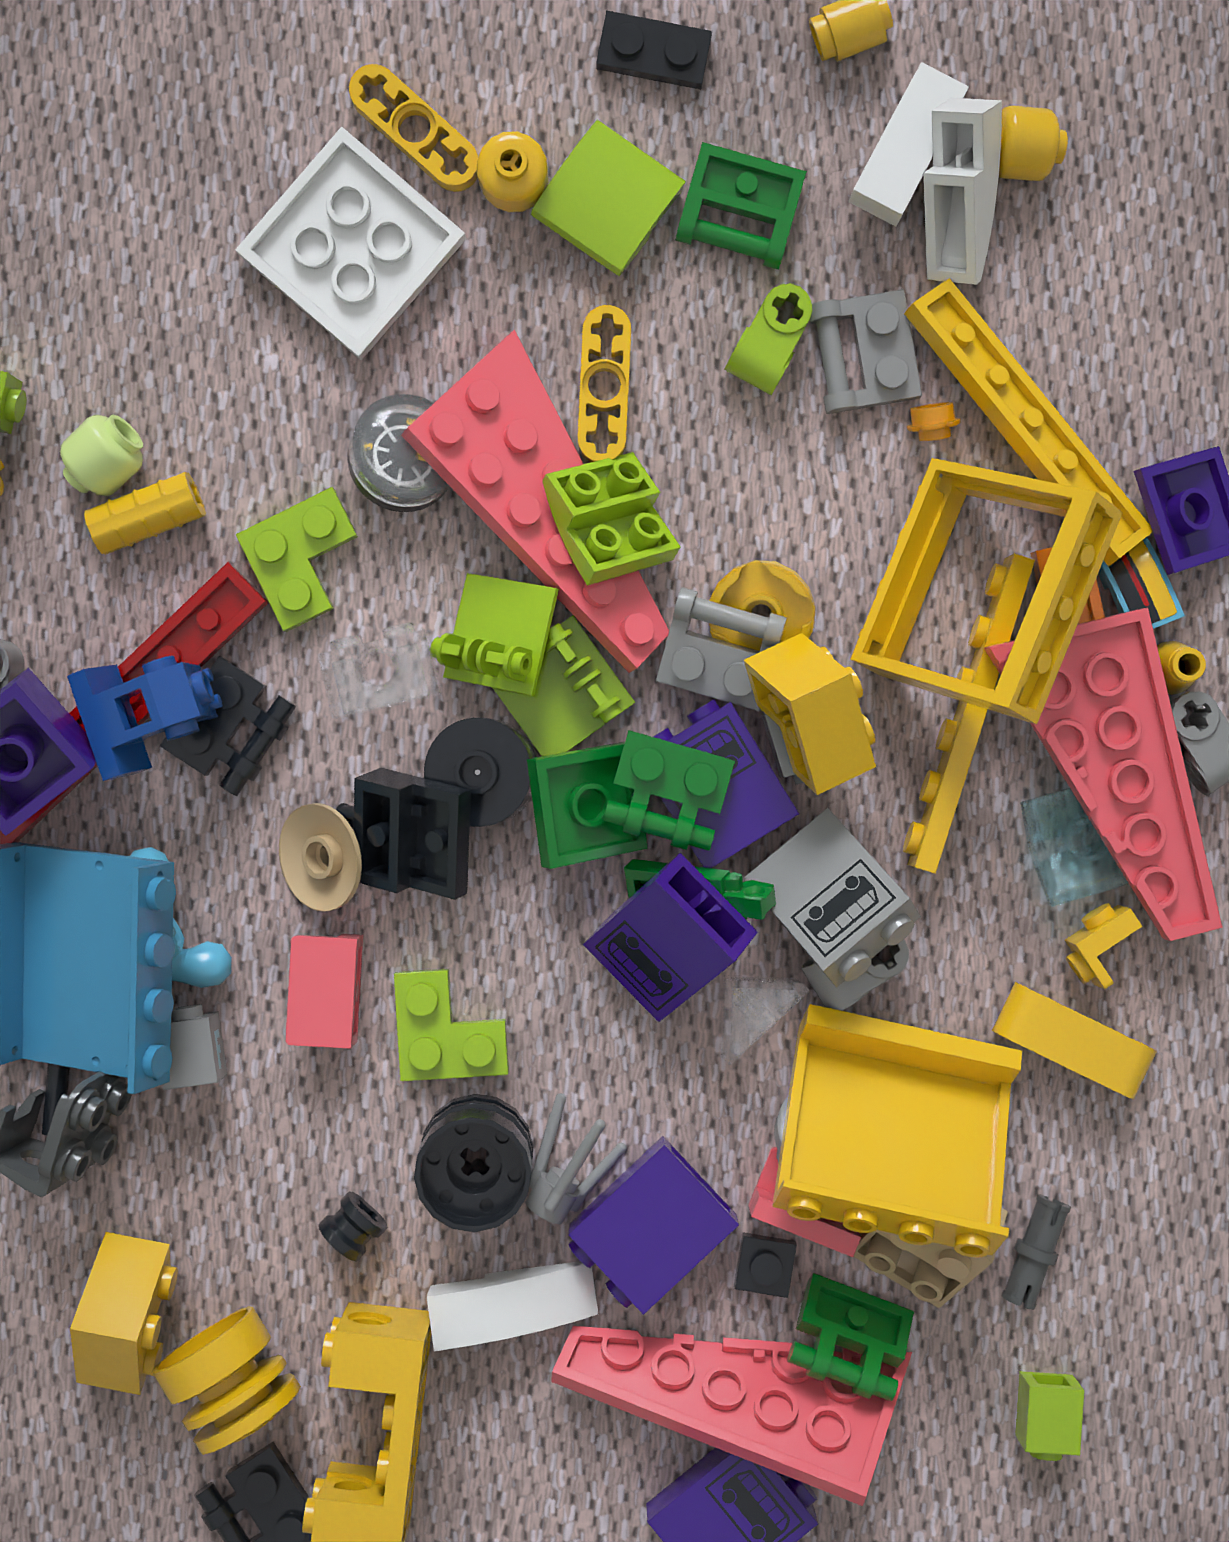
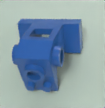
(175, 698)

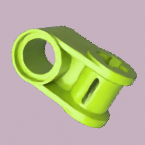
(768, 344)

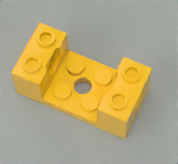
(381, 1353)

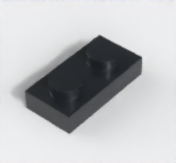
(653, 50)

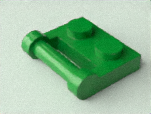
(745, 188)

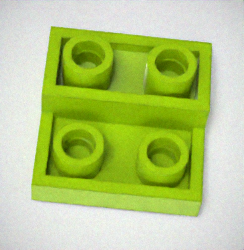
(607, 197)
(609, 518)

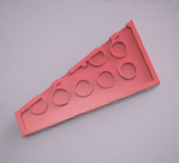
(493, 447)
(1123, 760)
(738, 1400)

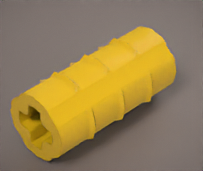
(144, 513)

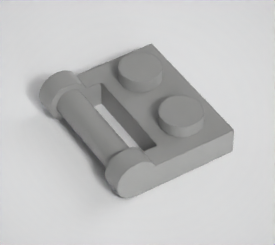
(882, 347)
(710, 664)

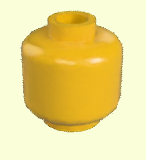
(1030, 143)
(516, 188)

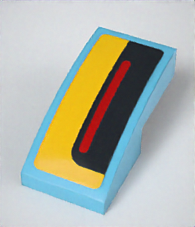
(1141, 582)

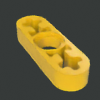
(375, 112)
(592, 345)

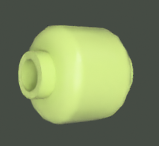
(101, 455)

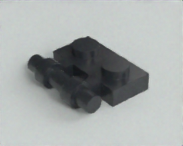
(211, 743)
(269, 1494)

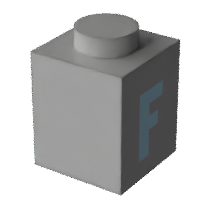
(195, 1048)

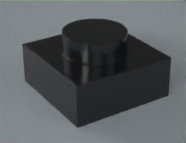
(765, 1265)

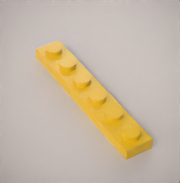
(1018, 406)
(960, 736)

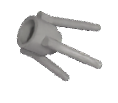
(556, 1191)

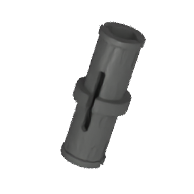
(1036, 1252)

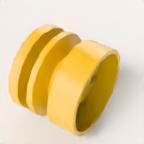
(232, 1388)

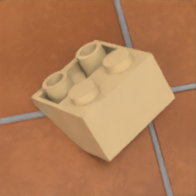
(928, 1271)

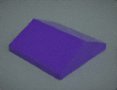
(1188, 508)

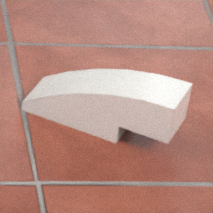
(904, 146)
(962, 188)
(510, 1304)

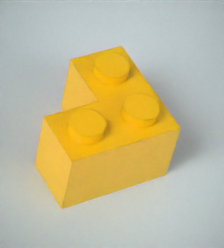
(815, 709)
(117, 1314)

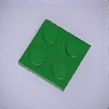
(570, 804)

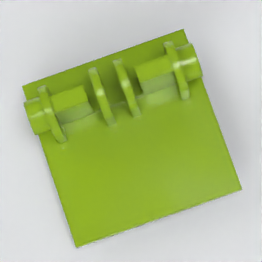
(498, 634)
(572, 694)

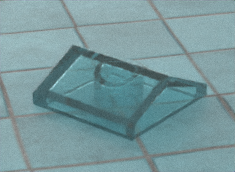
(1067, 849)

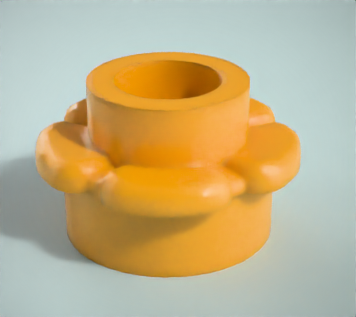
(933, 421)

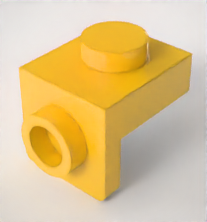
(1102, 930)

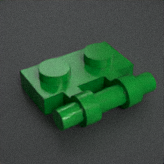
(674, 774)
(855, 1322)

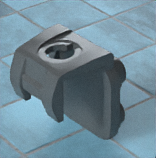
(75, 1139)

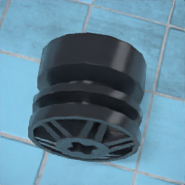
(479, 1192)

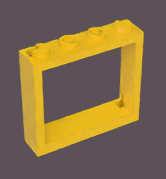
(1053, 608)

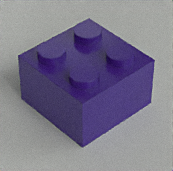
(39, 749)

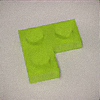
(283, 550)
(433, 1044)

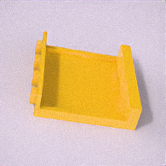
(897, 1131)

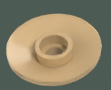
(320, 857)

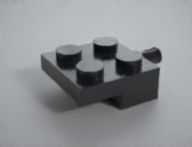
(411, 832)

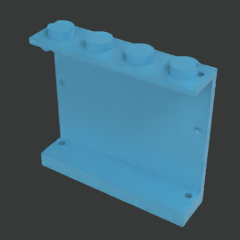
(87, 961)

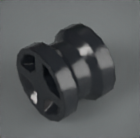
(352, 1226)

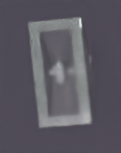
(752, 1007)

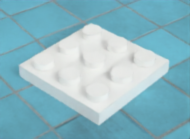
(351, 243)

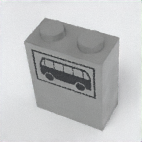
(835, 898)

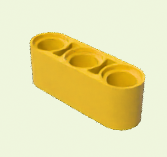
(1074, 1040)

